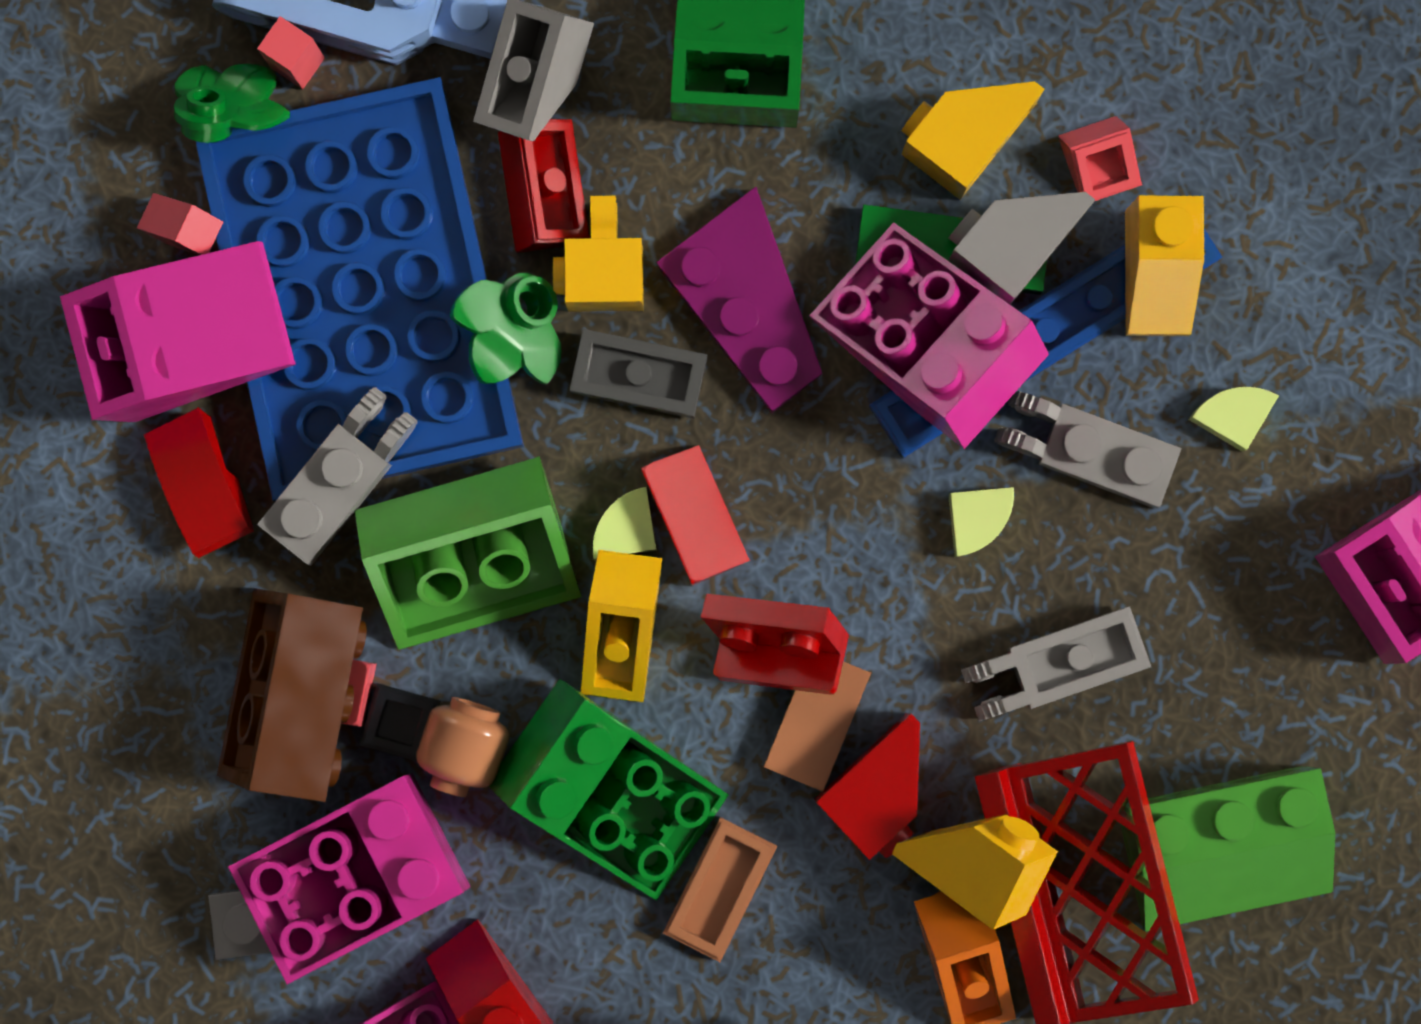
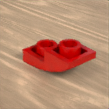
(197, 484)

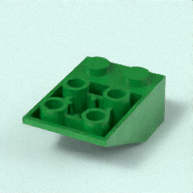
(738, 62)
(606, 790)

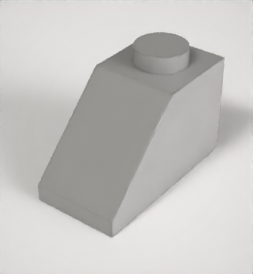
(531, 68)
(1015, 239)

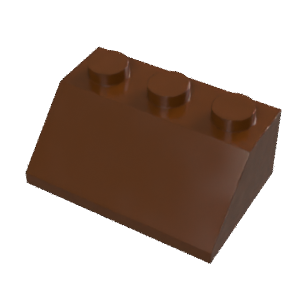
(291, 695)

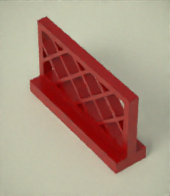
(1042, 936)

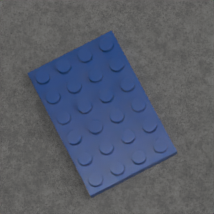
(366, 258)

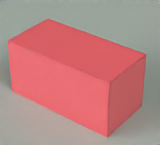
(291, 52)
(180, 224)

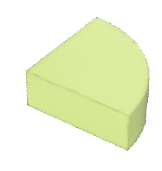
(1235, 414)
(978, 517)
(626, 526)

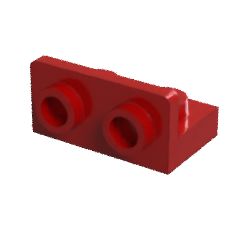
(776, 643)

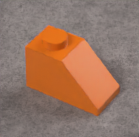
(965, 962)

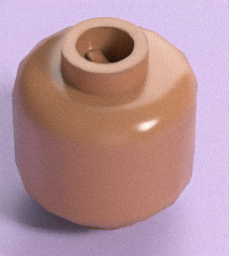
(462, 746)

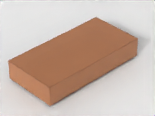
(816, 730)
(720, 889)

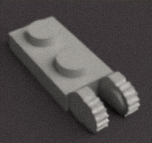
(1094, 450)
(335, 481)
(1064, 662)

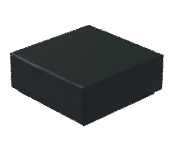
(396, 721)

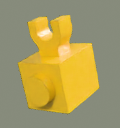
(602, 269)

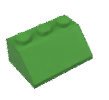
(466, 553)
(1241, 844)

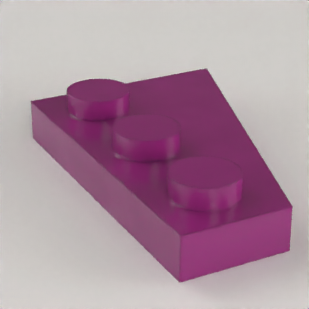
(745, 300)

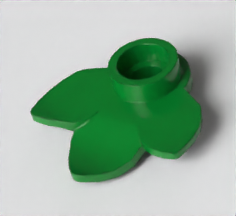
(217, 102)
(506, 335)

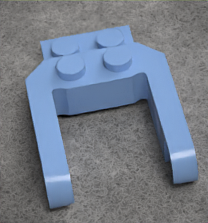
(386, 33)

